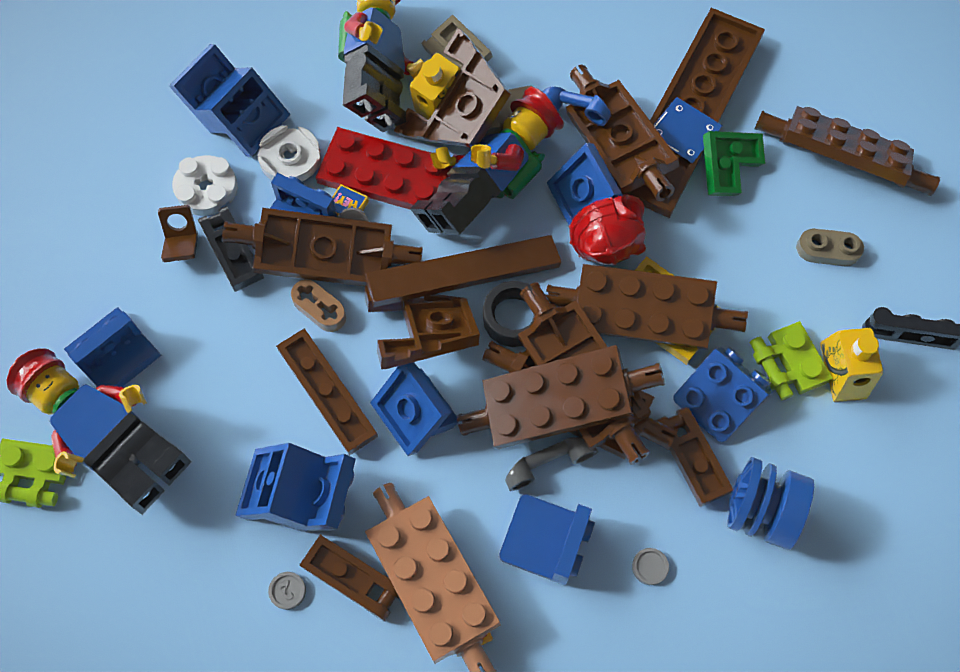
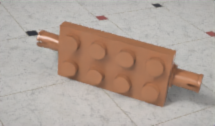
(433, 580)

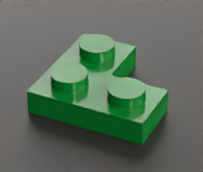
(725, 154)

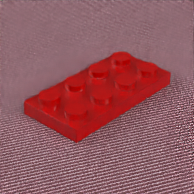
(380, 169)

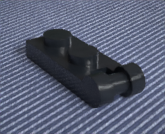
(234, 258)
(913, 329)

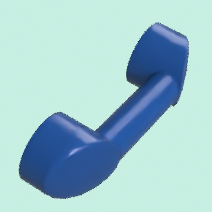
(595, 107)

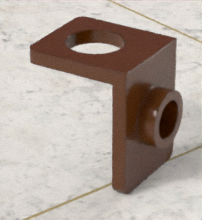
(178, 242)

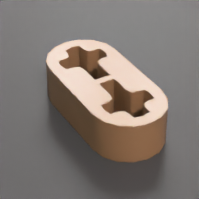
(322, 300)

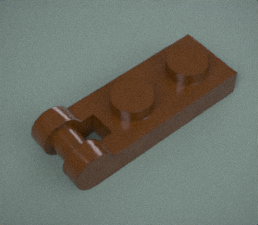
(696, 459)
(349, 576)

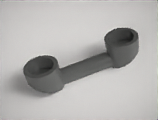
(521, 472)

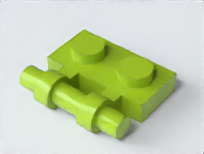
(798, 357)
(28, 462)

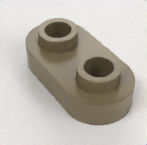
(831, 247)

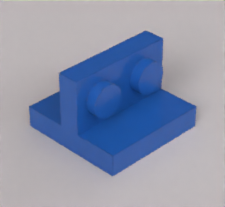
(582, 182)
(112, 350)
(412, 408)

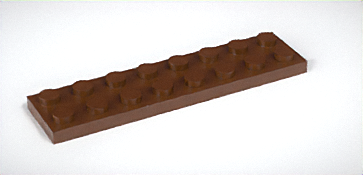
(706, 83)

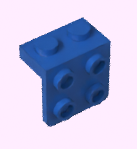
(296, 197)
(722, 393)
(546, 538)

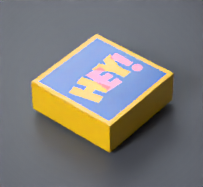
(349, 198)

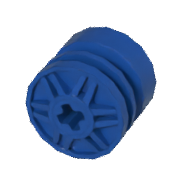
(779, 506)

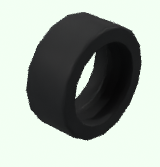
(503, 291)

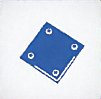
(684, 129)

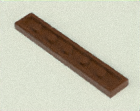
(462, 270)

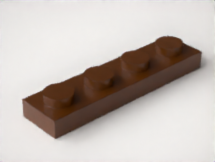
(327, 391)

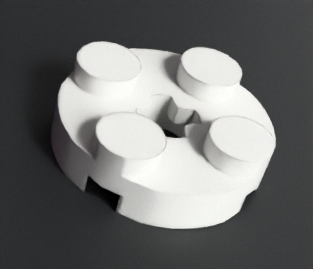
(282, 139)
(199, 169)

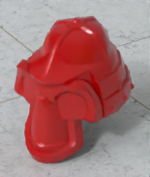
(609, 230)

